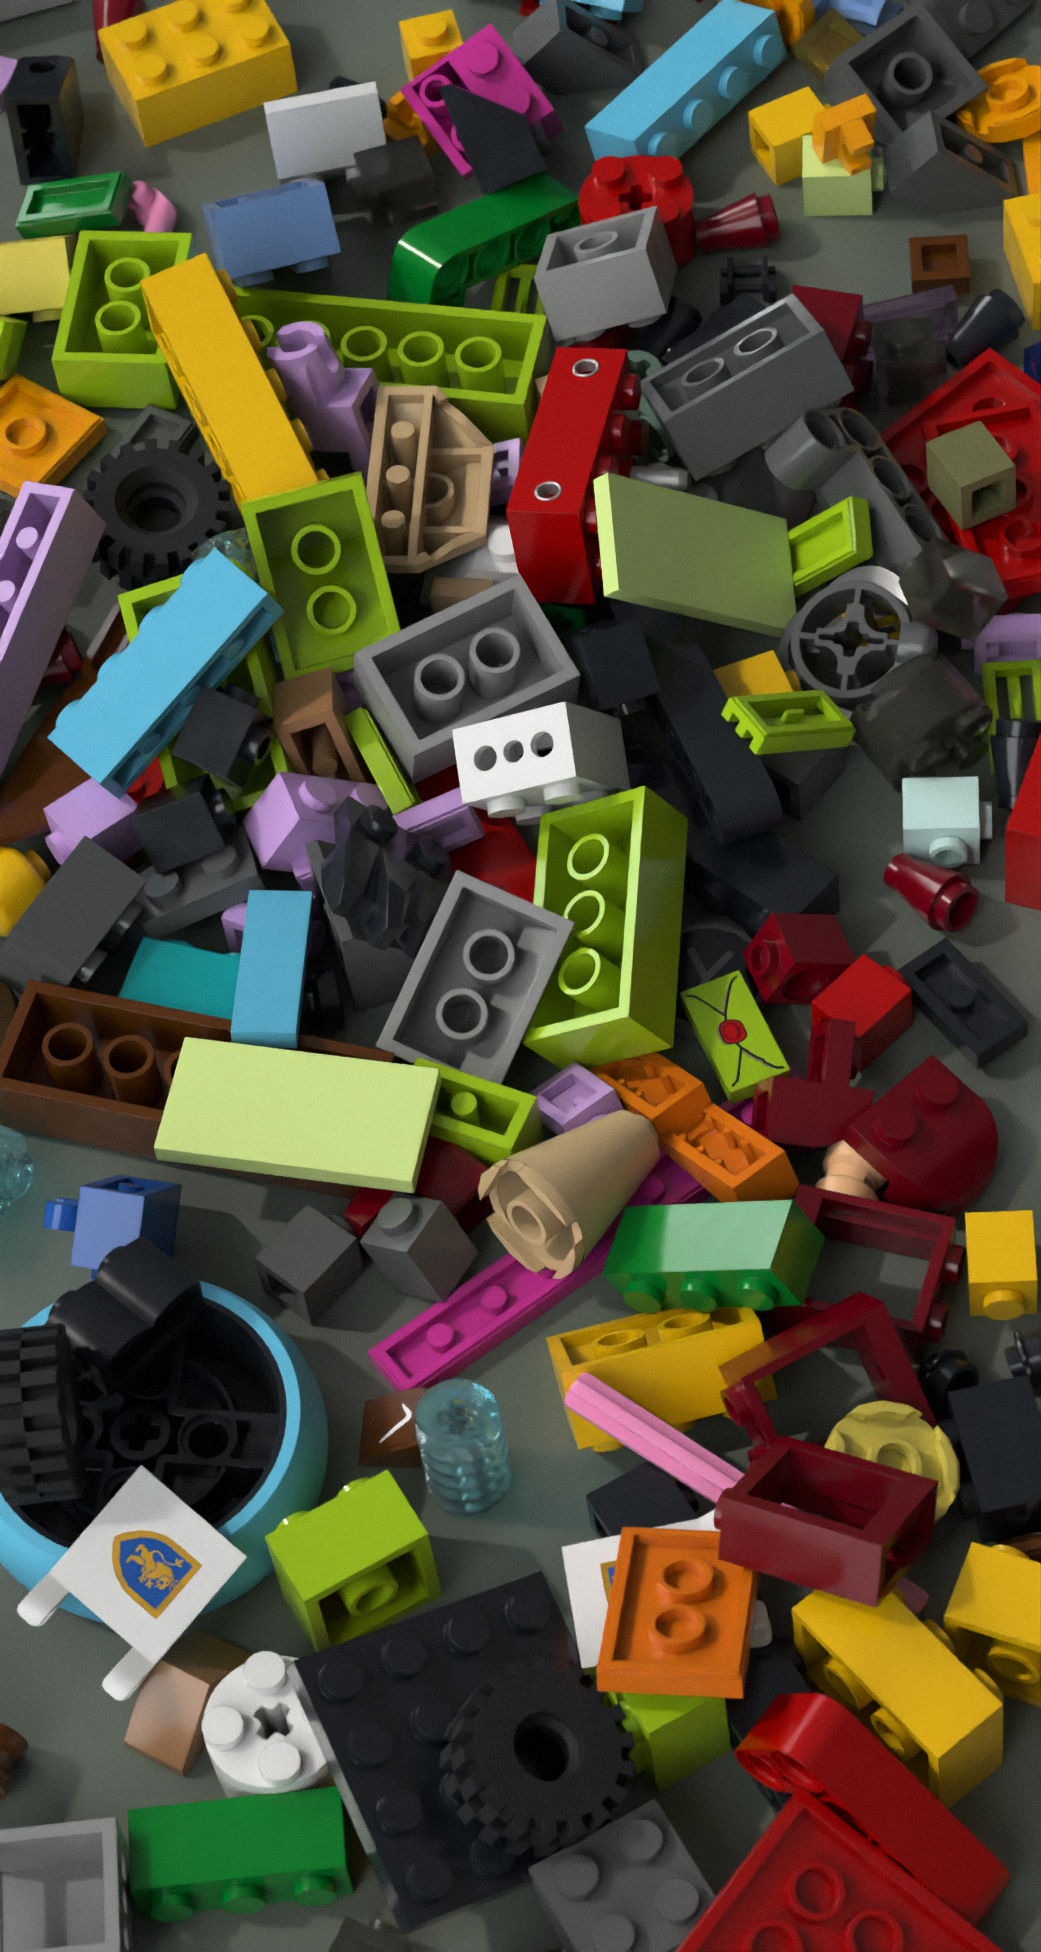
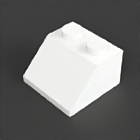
(322, 130)

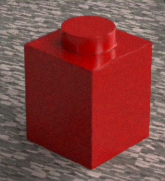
(874, 999)

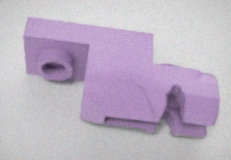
(327, 398)

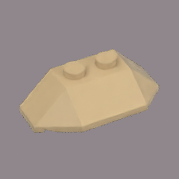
(427, 479)

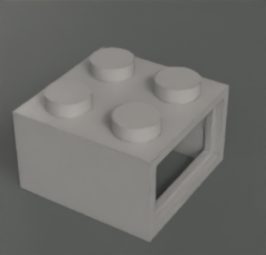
(65, 1888)

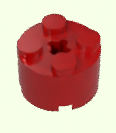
(638, 183)

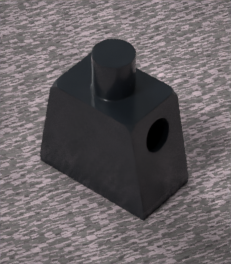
(41, 99)

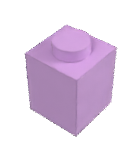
(93, 813)

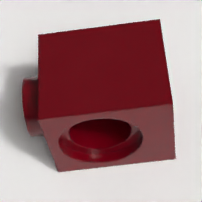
(797, 957)

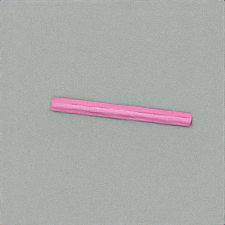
(672, 1450)

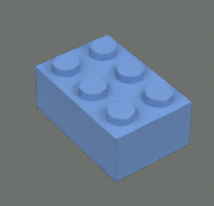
(272, 230)

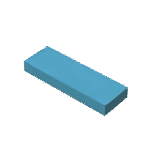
(272, 968)

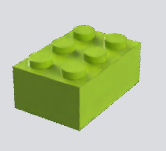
(104, 332)

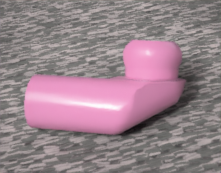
(151, 208)

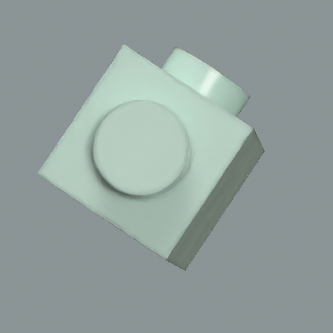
(945, 820)

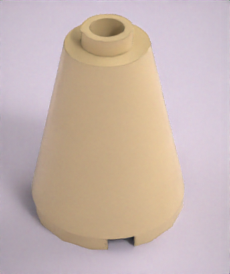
(568, 1190)

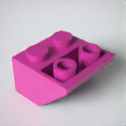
(485, 68)

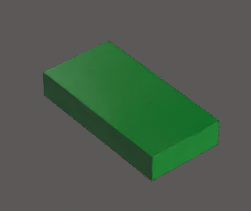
(74, 205)

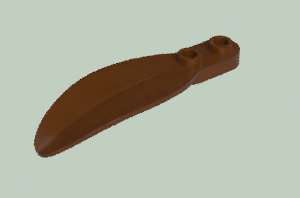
(43, 769)

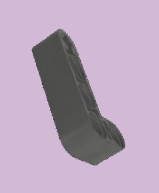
(847, 458)

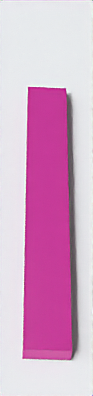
(511, 1296)

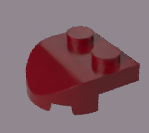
(929, 1140)

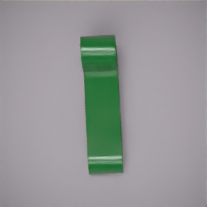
(480, 240)

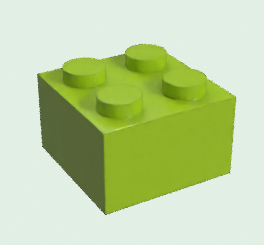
(354, 1562)

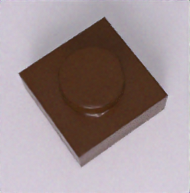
(939, 263)

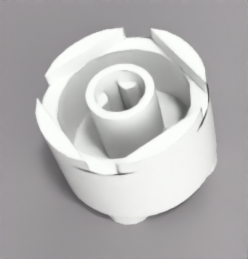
(248, 1729)

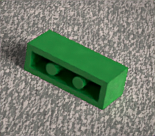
(714, 1256)
(240, 1853)

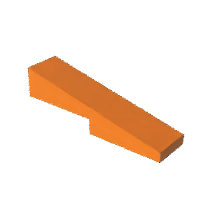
(699, 1135)

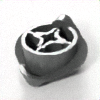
(857, 595)

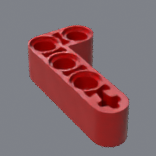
(832, 1755)

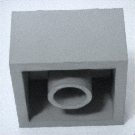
(606, 275)

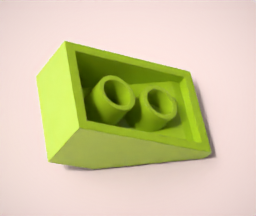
(326, 571)

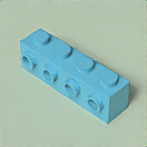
(691, 84)
(153, 683)

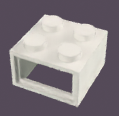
(582, 766)

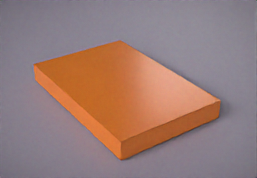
(677, 1617)

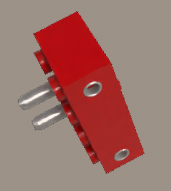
(579, 433)

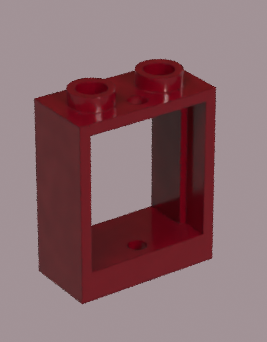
(890, 1230)
(875, 1343)
(817, 1551)

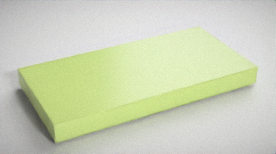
(694, 555)
(298, 1114)

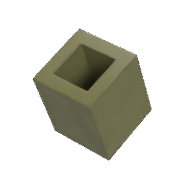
(971, 475)

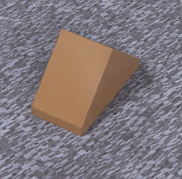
(174, 1699)

